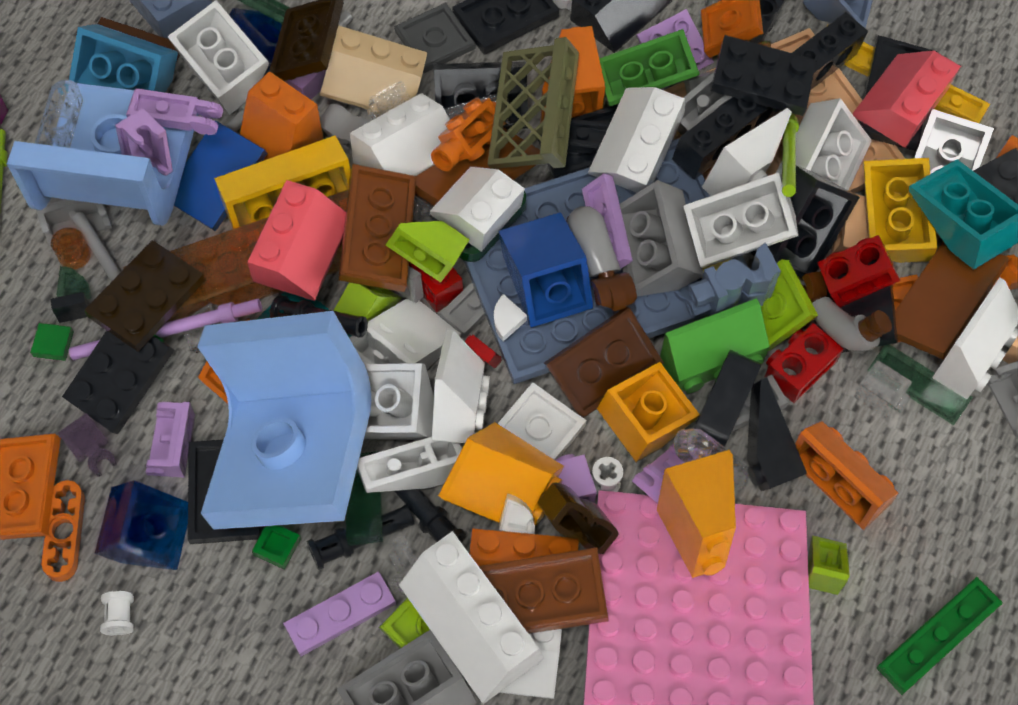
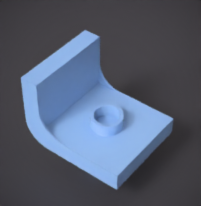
(94, 165)
(292, 423)

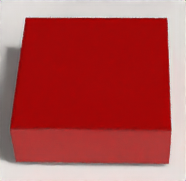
(483, 351)

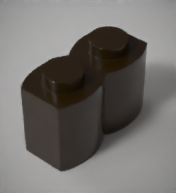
(577, 518)

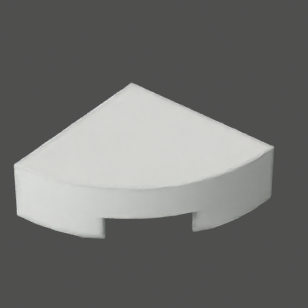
(507, 317)
(516, 516)

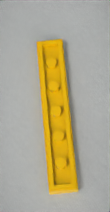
(954, 102)

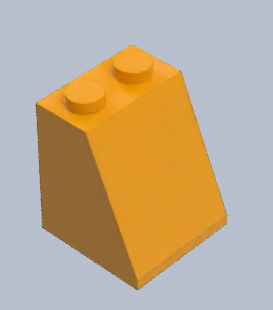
(498, 465)
(700, 511)

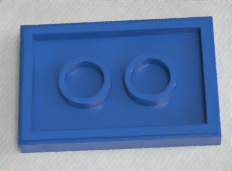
(212, 158)

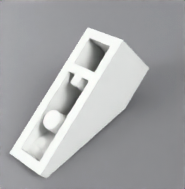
(409, 466)

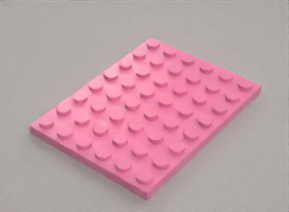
(705, 636)

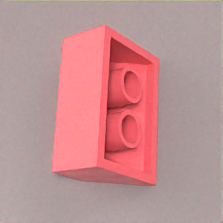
(906, 94)
(298, 241)

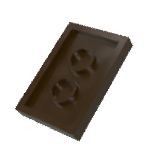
(306, 39)
(144, 295)

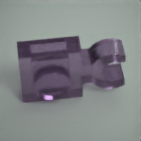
(86, 441)

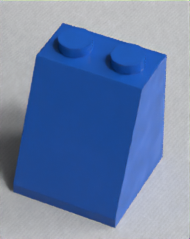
(547, 269)

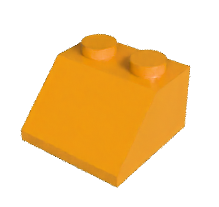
(647, 411)

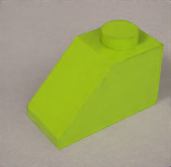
(429, 246)
(366, 300)

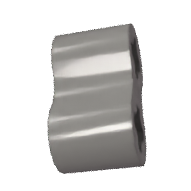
(340, 122)

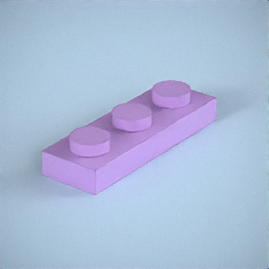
(603, 197)
(339, 613)

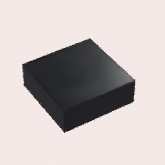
(69, 307)

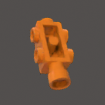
(465, 134)

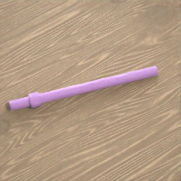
(225, 313)

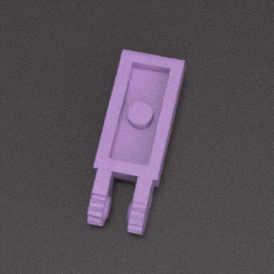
(177, 110)

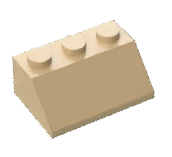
(367, 65)

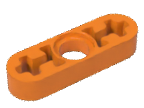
(50, 554)

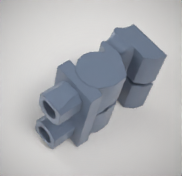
(733, 284)

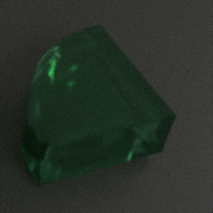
(71, 282)

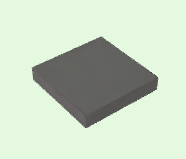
(437, 34)

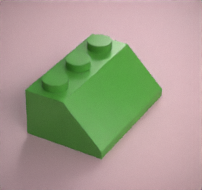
(649, 64)
(699, 349)

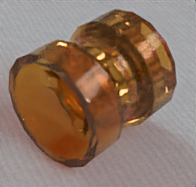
(74, 256)

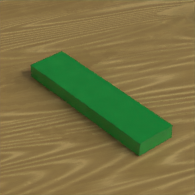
(939, 635)

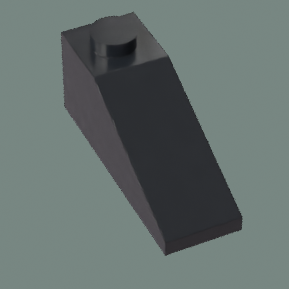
(771, 448)

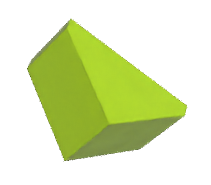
(827, 565)

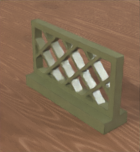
(558, 103)

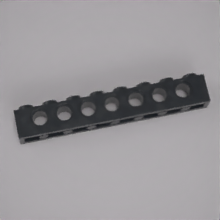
(704, 142)

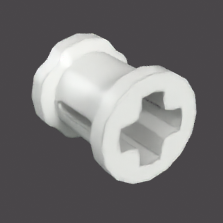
(604, 467)
(117, 613)

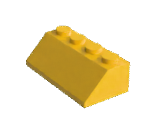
(253, 190)

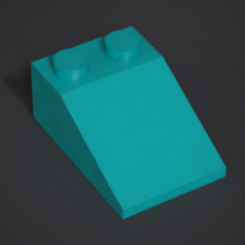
(967, 213)

